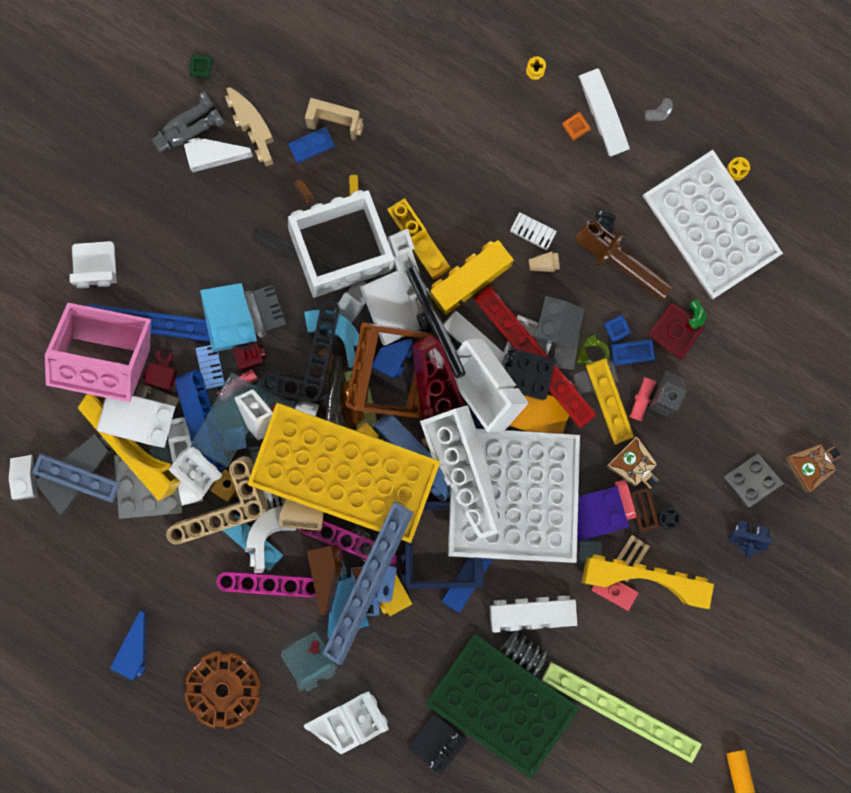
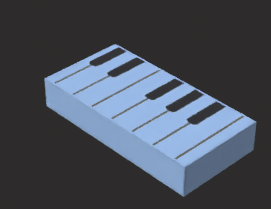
(210, 367)

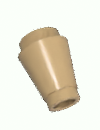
(547, 262)

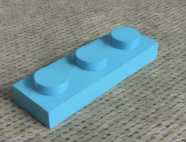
(239, 535)

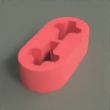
(626, 499)

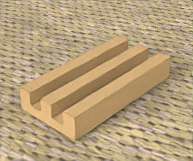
(638, 543)

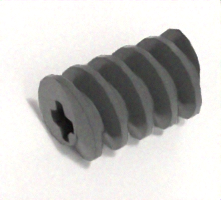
(524, 651)

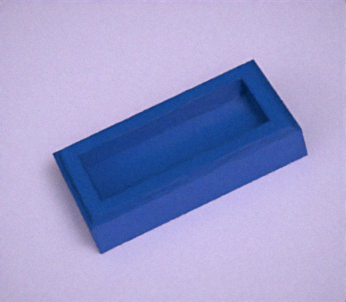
(632, 352)

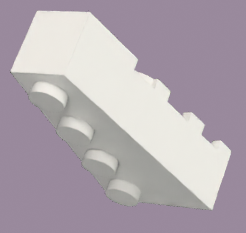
(533, 614)

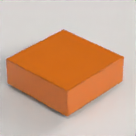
(576, 126)

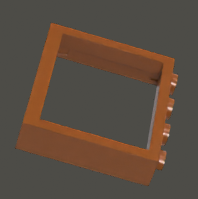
(362, 370)

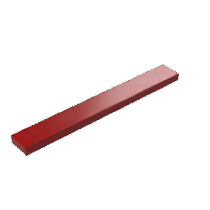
(521, 339)

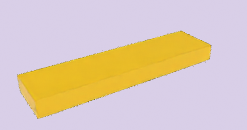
(609, 401)

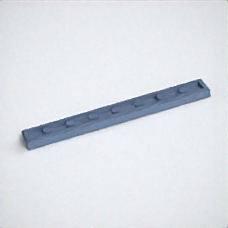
(368, 583)

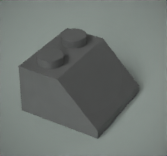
(559, 323)

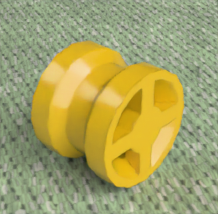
(738, 164)

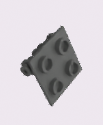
(753, 480)

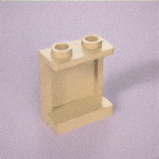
(333, 113)

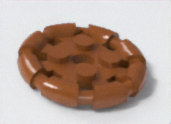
(235, 690)

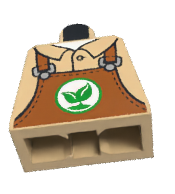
(634, 464)

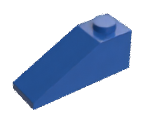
(132, 653)

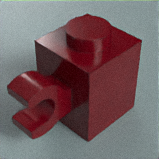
(249, 356)
(160, 375)

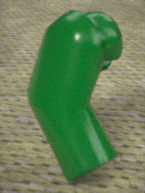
(699, 315)

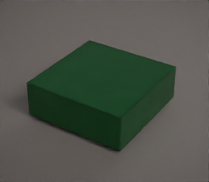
(201, 66)

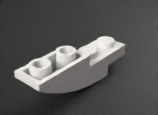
(179, 441)

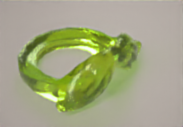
(592, 341)

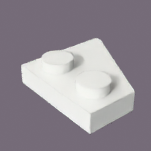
(334, 730)

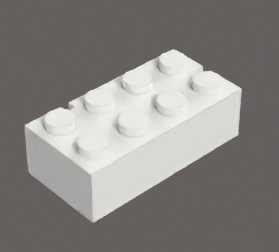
(488, 387)

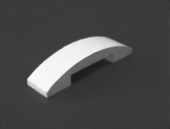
(401, 248)

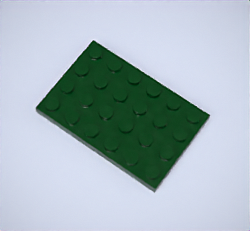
(502, 706)

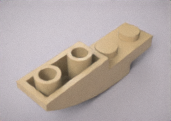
(249, 118)

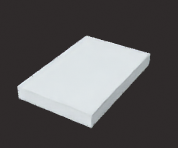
(390, 305)

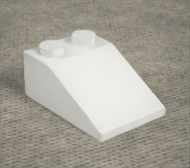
(137, 420)

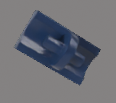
(748, 541)

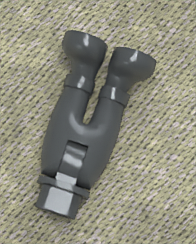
(177, 130)

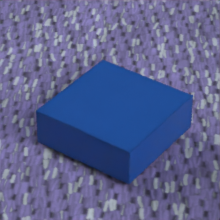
(617, 328)

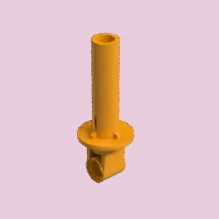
(740, 772)

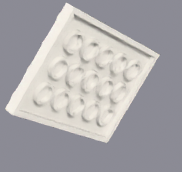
(712, 224)

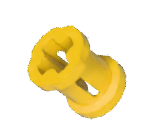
(540, 62)

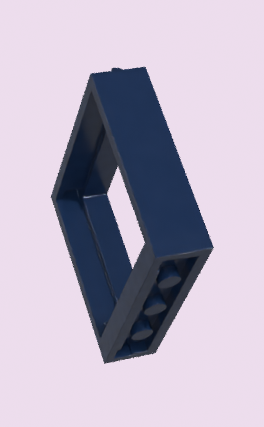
(407, 557)

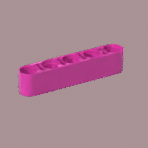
(337, 537)
(259, 580)

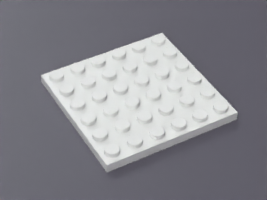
(534, 499)

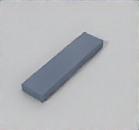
(76, 478)

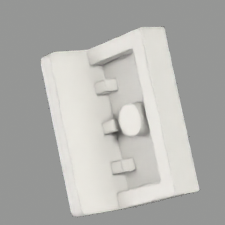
(194, 471)
(365, 717)

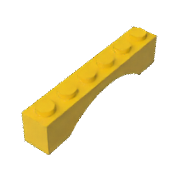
(149, 470)
(689, 591)

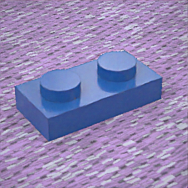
(311, 145)

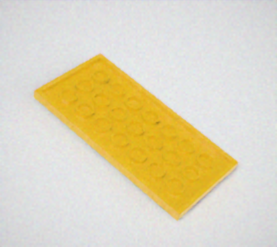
(341, 470)

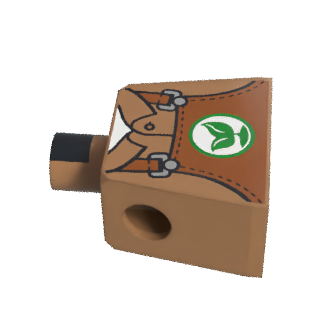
(813, 465)

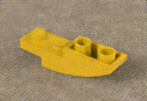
(425, 248)

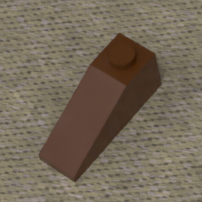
(325, 570)

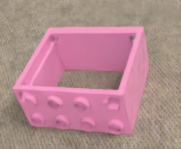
(92, 374)

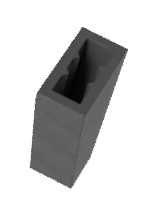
(668, 394)
(87, 456)

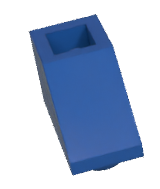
(391, 358)

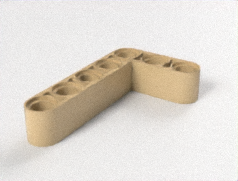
(225, 513)

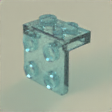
(306, 666)

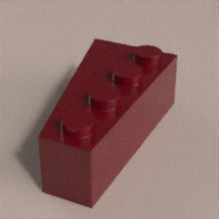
(435, 379)

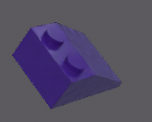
(600, 513)

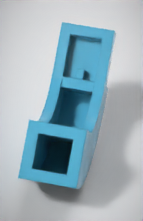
(344, 330)

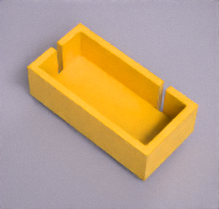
(471, 277)

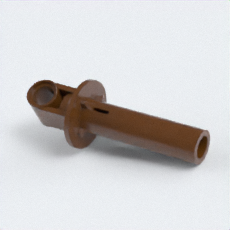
(607, 247)

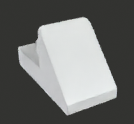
(352, 302)

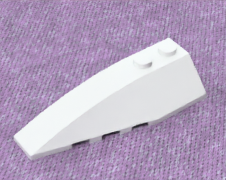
(462, 460)

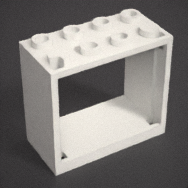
(351, 274)

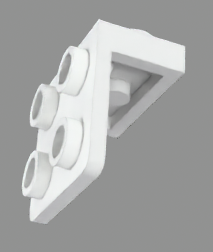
(93, 264)

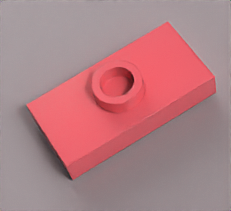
(618, 594)

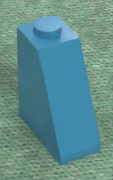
(342, 594)

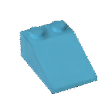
(227, 317)

